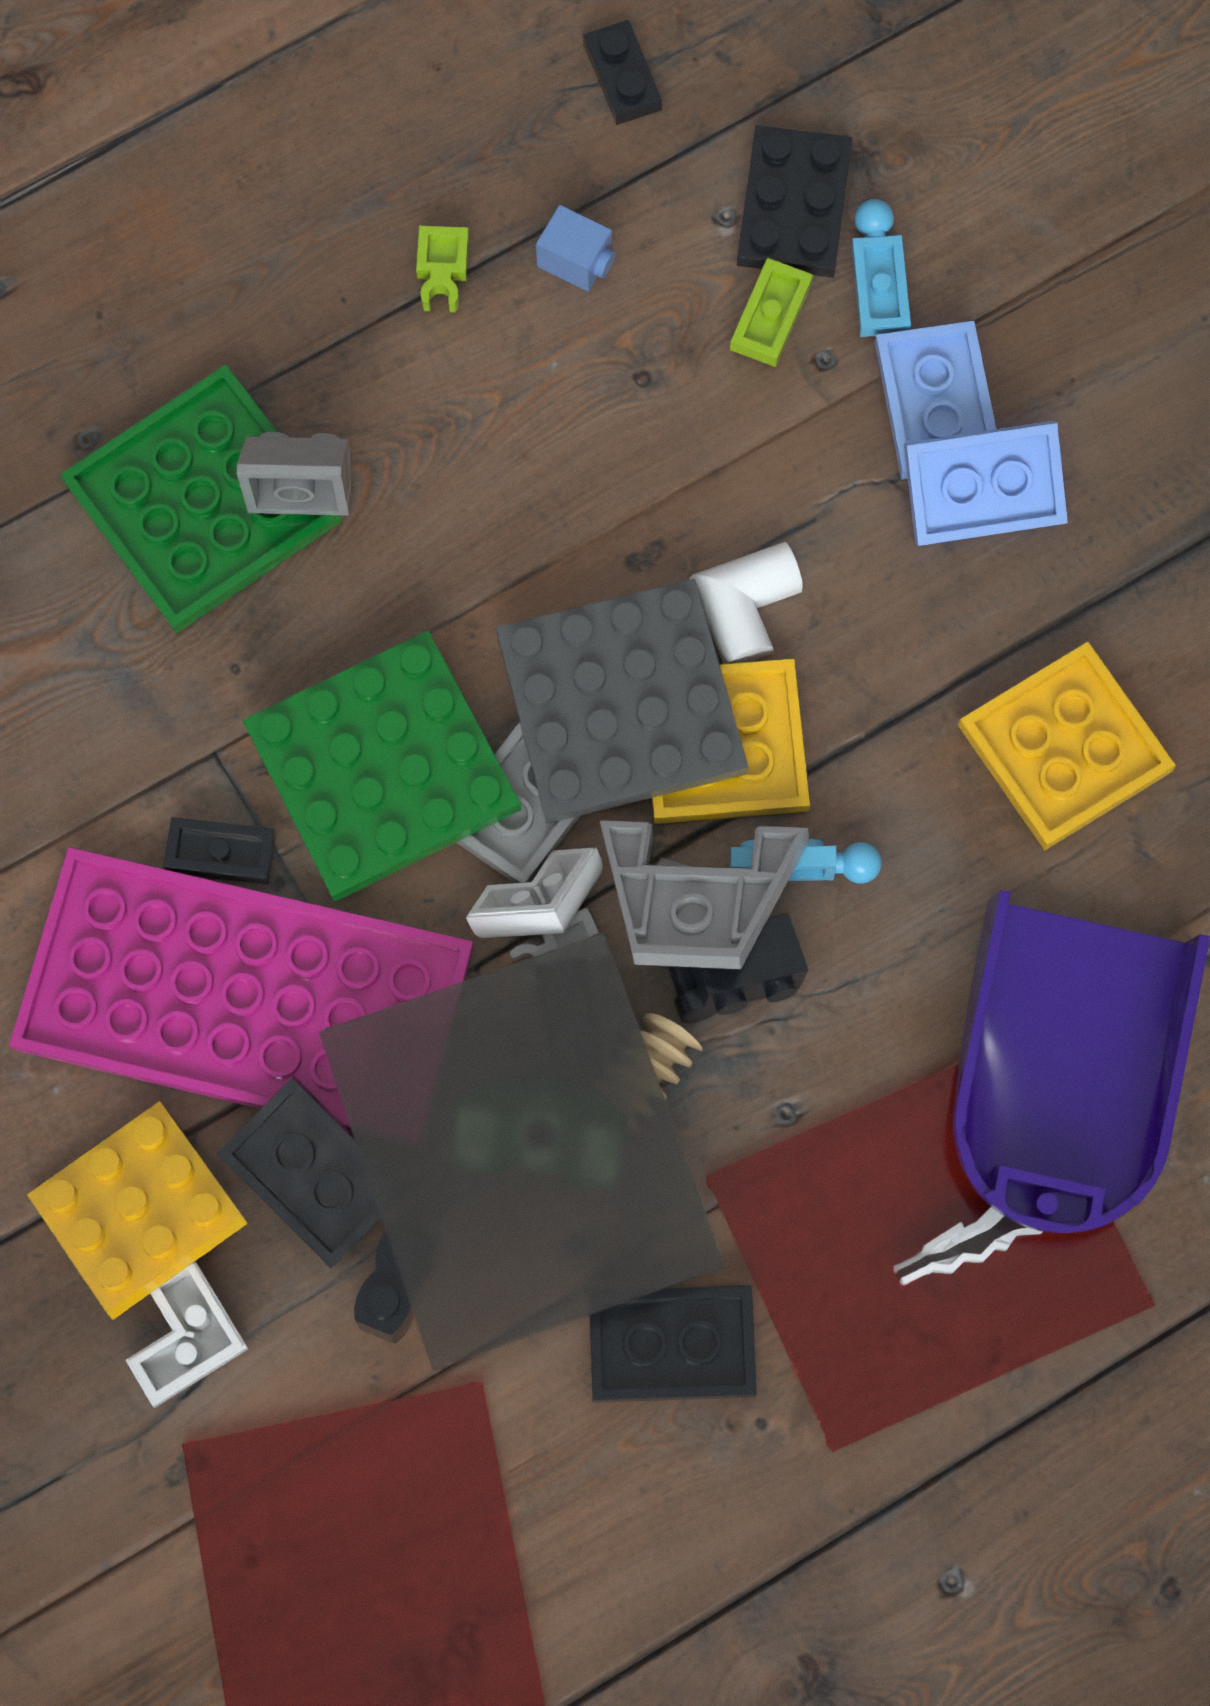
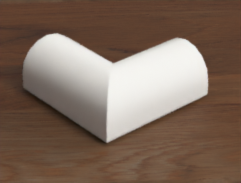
(734, 593)
(538, 905)
(199, 1338)

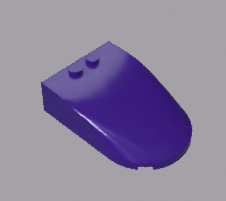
(1071, 1065)

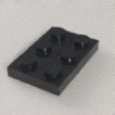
(794, 200)
(306, 1171)
(675, 1346)

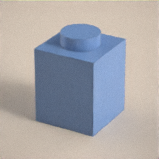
(575, 249)

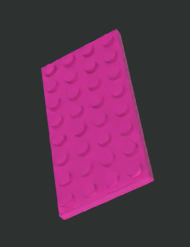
(212, 980)

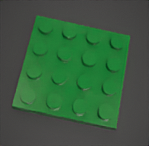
(175, 503)
(381, 765)

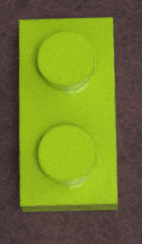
(771, 312)

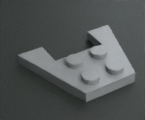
(697, 912)

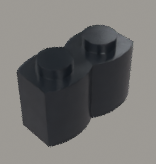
(382, 1301)

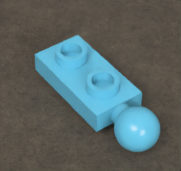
(879, 272)
(858, 862)

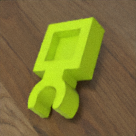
(440, 261)

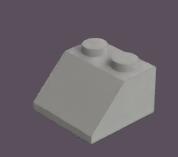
(296, 474)

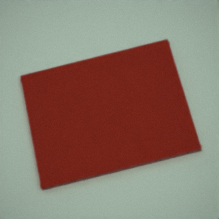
(867, 1191)
(364, 1559)

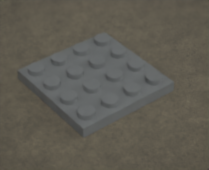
(621, 701)

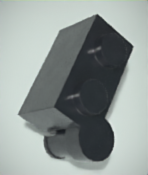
(770, 971)

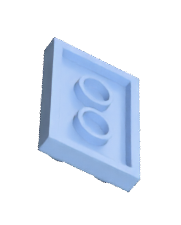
(933, 384)
(985, 483)

